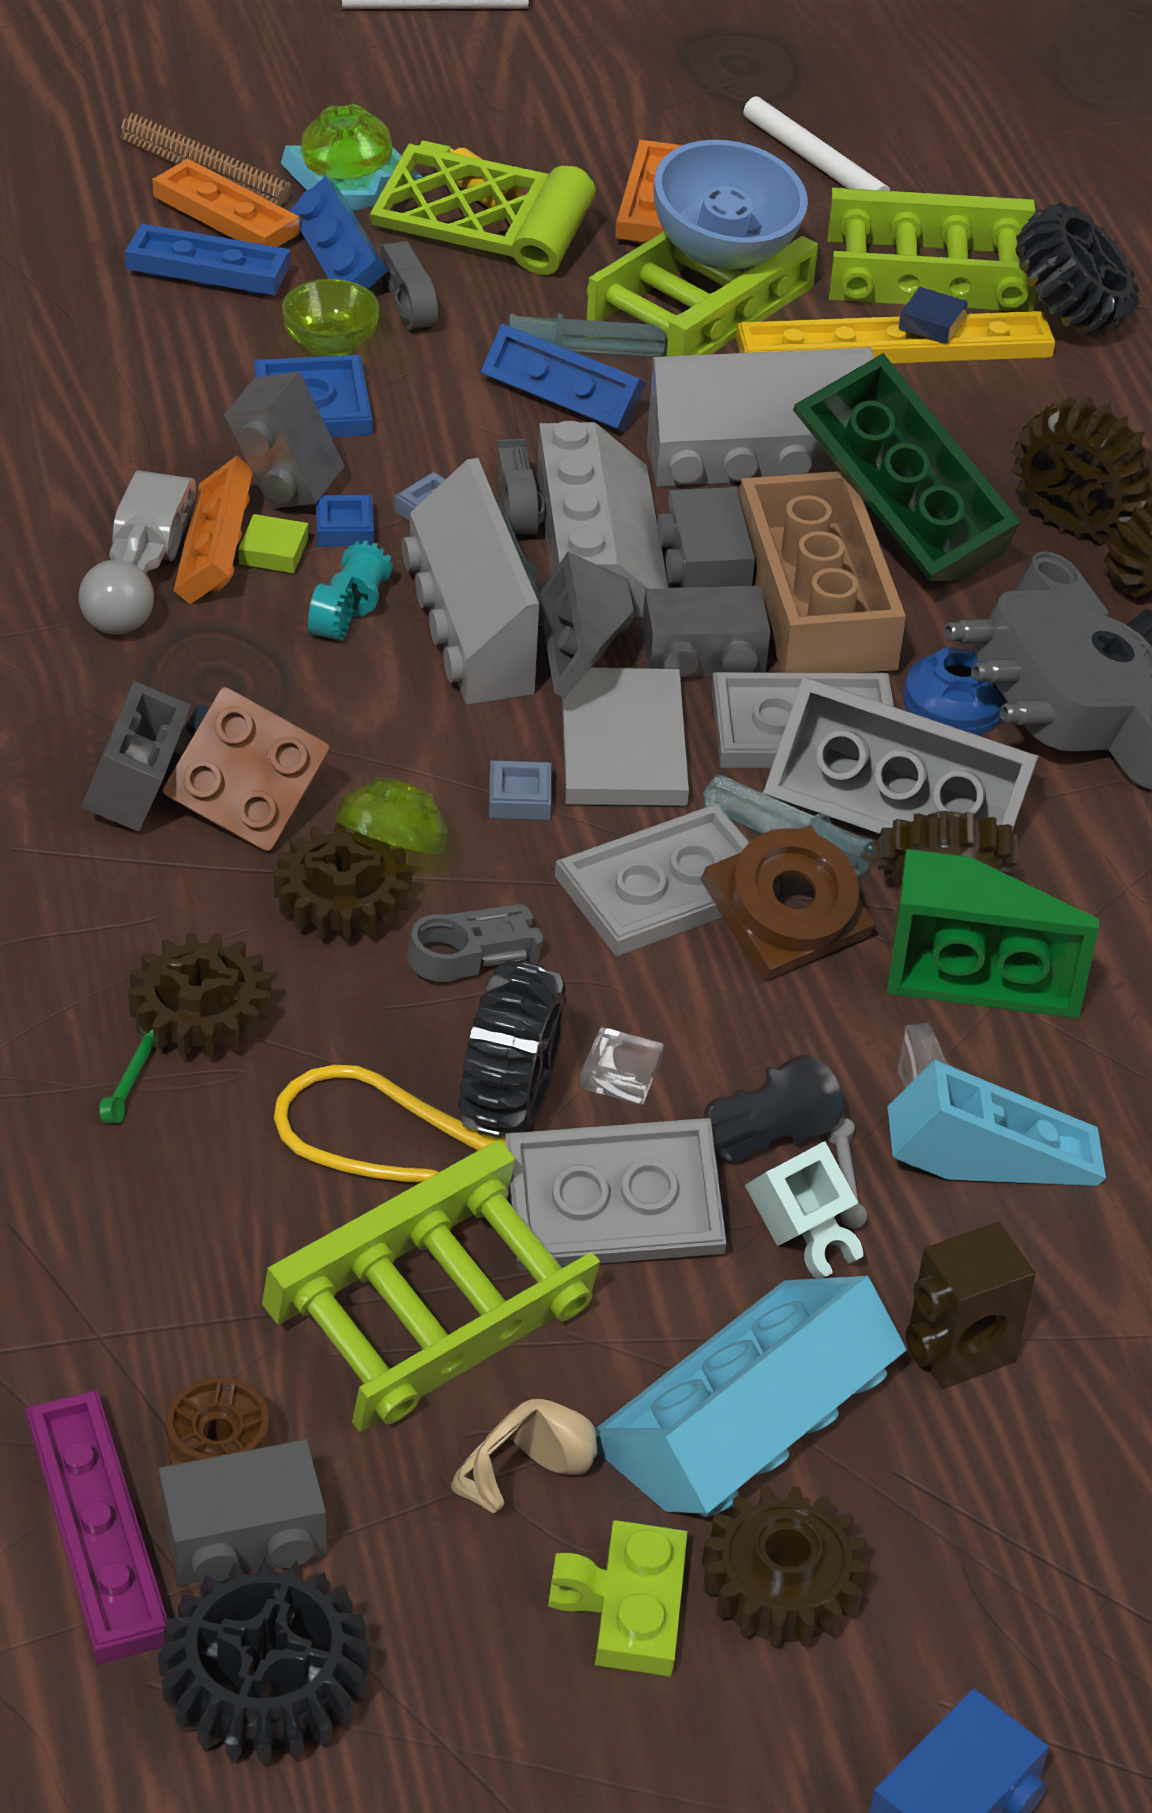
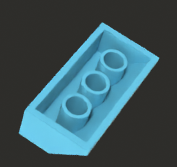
(751, 1393)

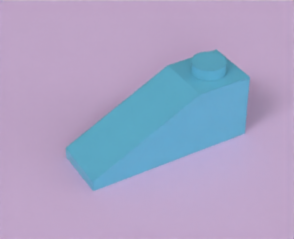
(987, 1133)

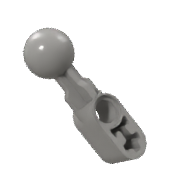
(146, 530)

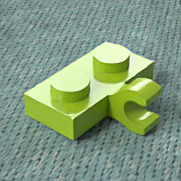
(634, 1595)

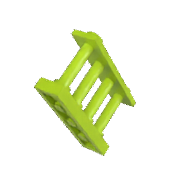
(928, 222)
(713, 316)
(423, 1219)

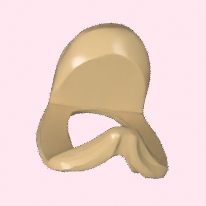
(545, 1432)

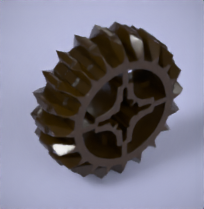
(1074, 461)

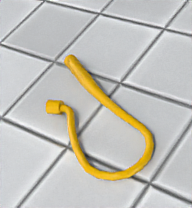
(430, 1114)

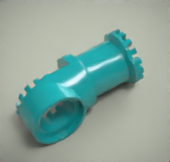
(349, 591)

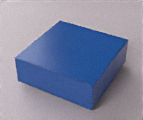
(344, 520)

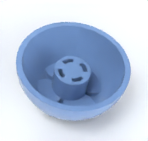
(728, 203)

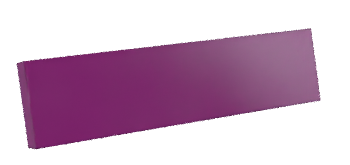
(97, 1527)

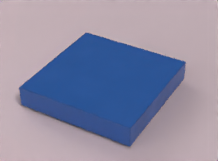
(335, 386)

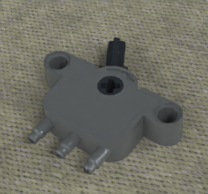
(1067, 665)

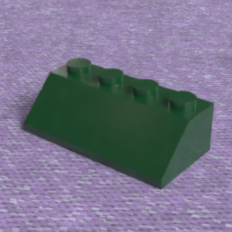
(910, 471)

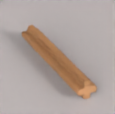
(177, 148)

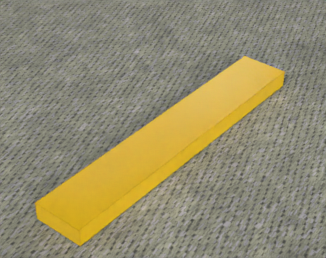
(977, 338)

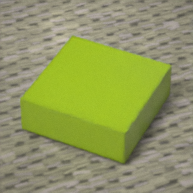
(273, 543)

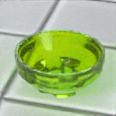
(346, 143)
(330, 315)
(395, 815)

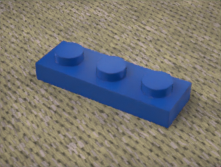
(337, 236)
(207, 259)
(563, 377)

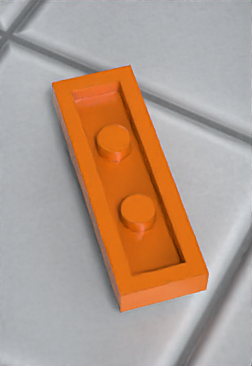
(225, 205)
(637, 213)
(214, 531)

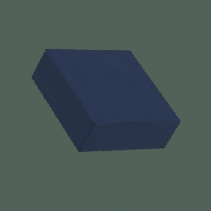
(933, 315)

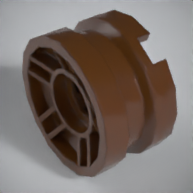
(218, 1409)

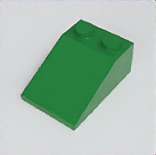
(987, 939)

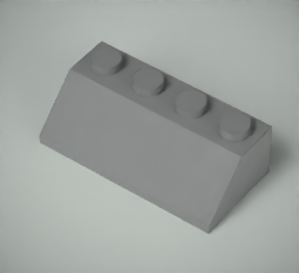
(735, 414)
(599, 505)
(474, 588)
(887, 764)

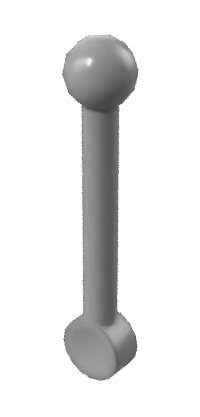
(841, 1136)

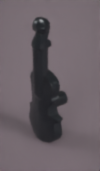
(794, 1102)

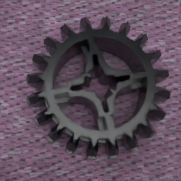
(1077, 270)
(512, 1049)
(295, 1687)

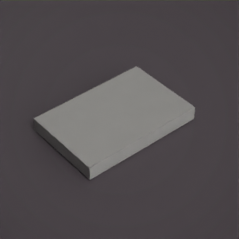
(756, 707)
(625, 739)
(650, 880)
(620, 1191)

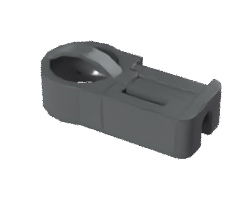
(409, 285)
(518, 487)
(481, 937)

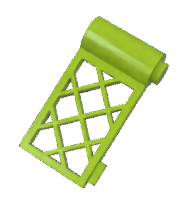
(543, 219)

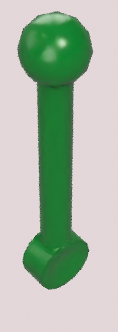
(113, 1108)

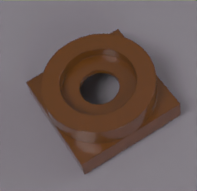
(781, 936)

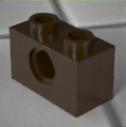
(969, 1305)

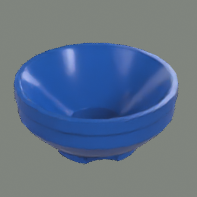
(951, 698)

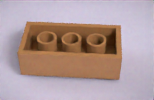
(822, 575)

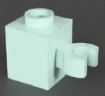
(803, 1200)

